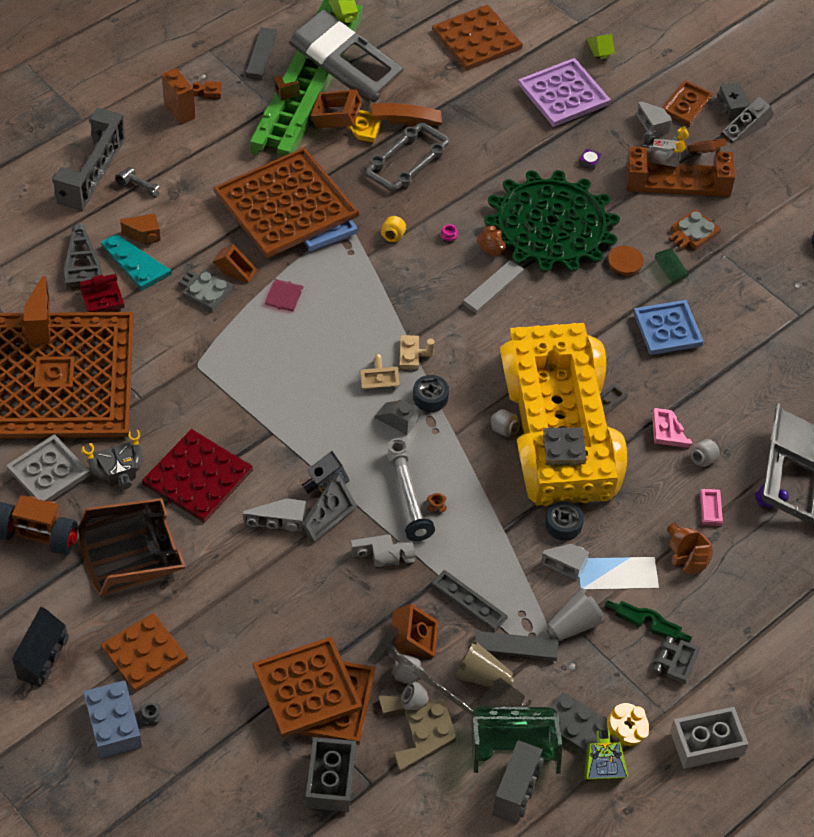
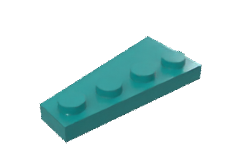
(135, 263)

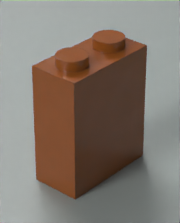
(178, 96)

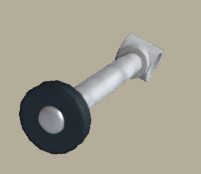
(419, 528)

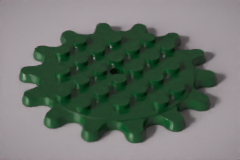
(578, 215)

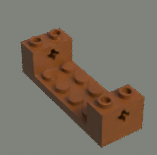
(684, 179)

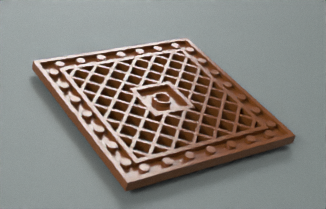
(58, 375)

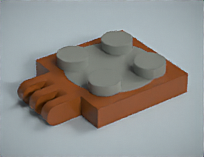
(693, 230)

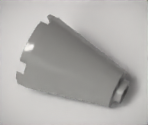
(575, 617)

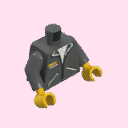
(116, 463)

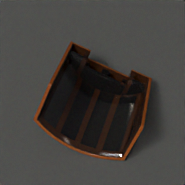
(127, 545)

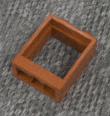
(349, 99)

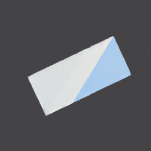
(619, 573)

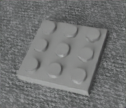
(48, 469)

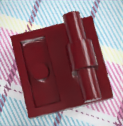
(102, 294)

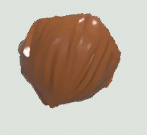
(491, 241)

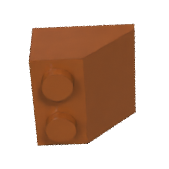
(416, 633)

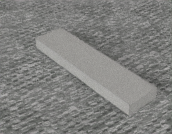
(493, 286)

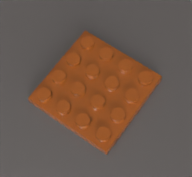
(477, 37)
(307, 686)
(349, 726)

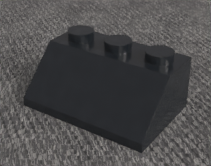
(40, 648)

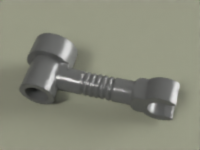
(128, 175)

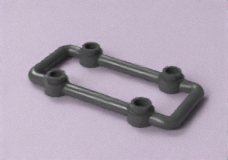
(410, 136)

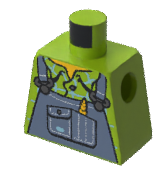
(604, 759)

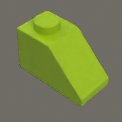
(602, 45)

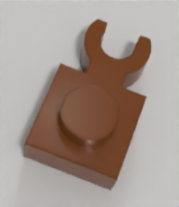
(210, 90)

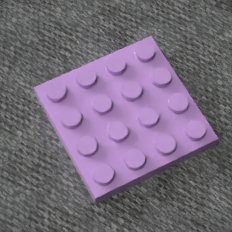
(564, 92)

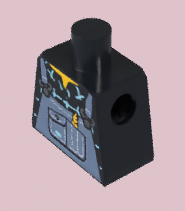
(323, 472)

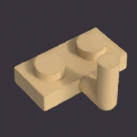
(410, 351)
(380, 376)

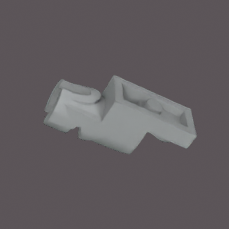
(383, 550)

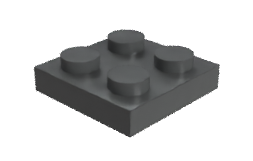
(564, 446)

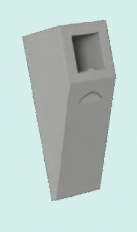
(749, 120)
(282, 514)

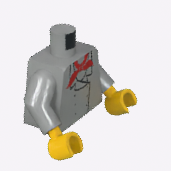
(668, 151)

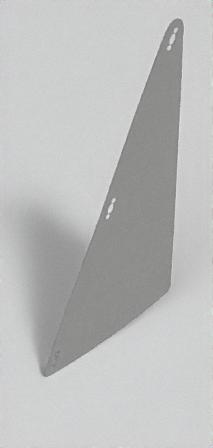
(305, 386)

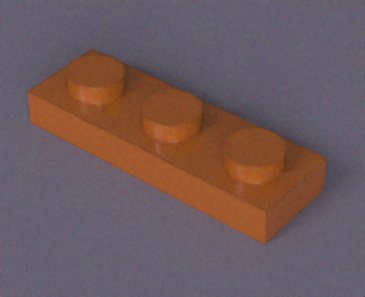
(707, 146)

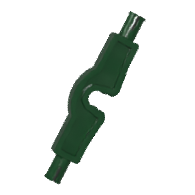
(638, 615)

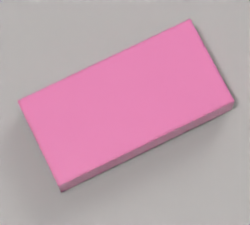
(711, 507)

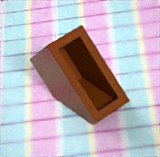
(141, 228)
(234, 264)

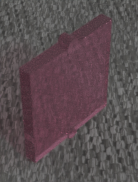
(284, 295)

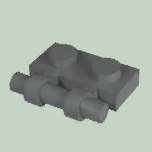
(682, 662)

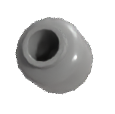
(505, 423)
(705, 453)
(404, 675)

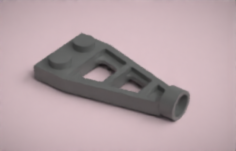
(73, 274)

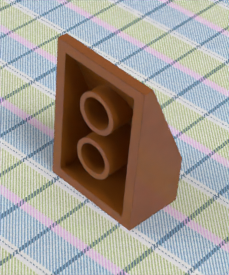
(36, 315)

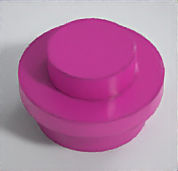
(449, 232)

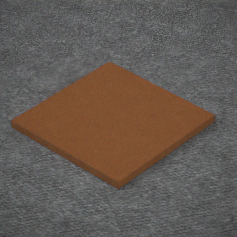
(285, 202)

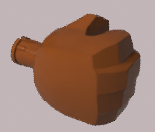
(689, 548)

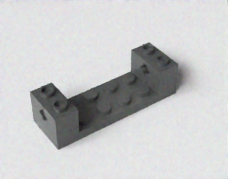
(108, 135)

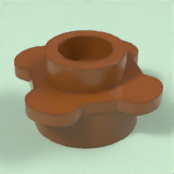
(436, 498)

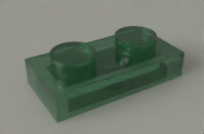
(671, 265)

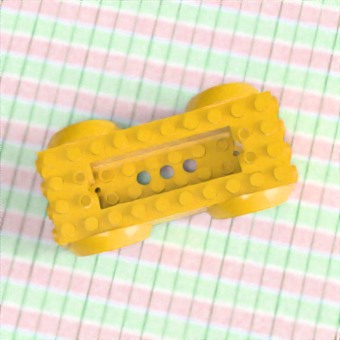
(570, 365)

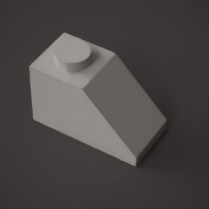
(653, 118)
(566, 559)

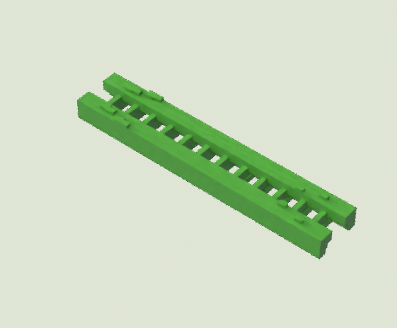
(300, 119)

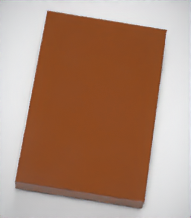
(687, 103)

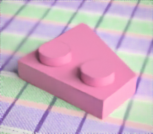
(668, 429)

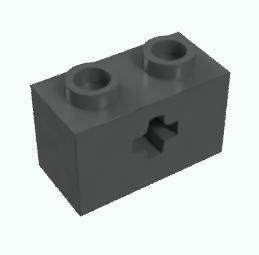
(732, 100)

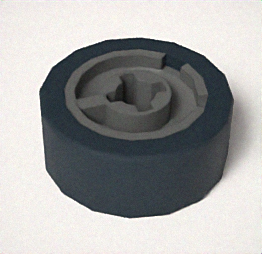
(430, 401)
(567, 528)

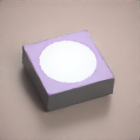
(590, 158)

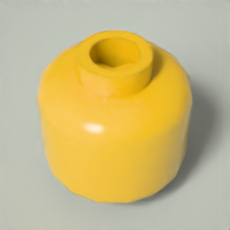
(393, 229)

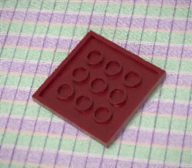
(197, 475)

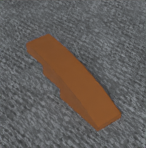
(406, 113)

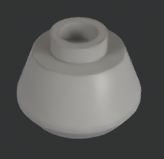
(414, 697)

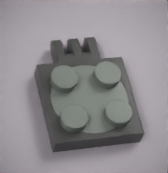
(205, 289)

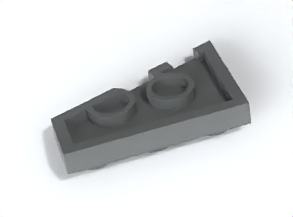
(329, 509)

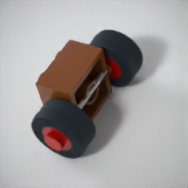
(38, 522)

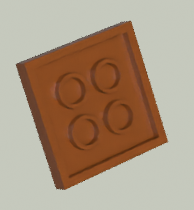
(144, 652)

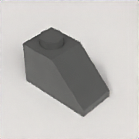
(398, 415)

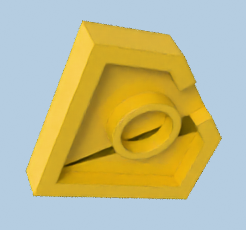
(365, 127)

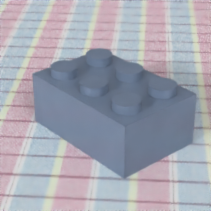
(112, 719)

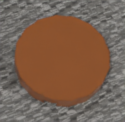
(625, 260)

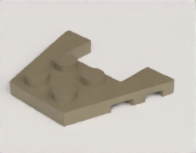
(429, 729)

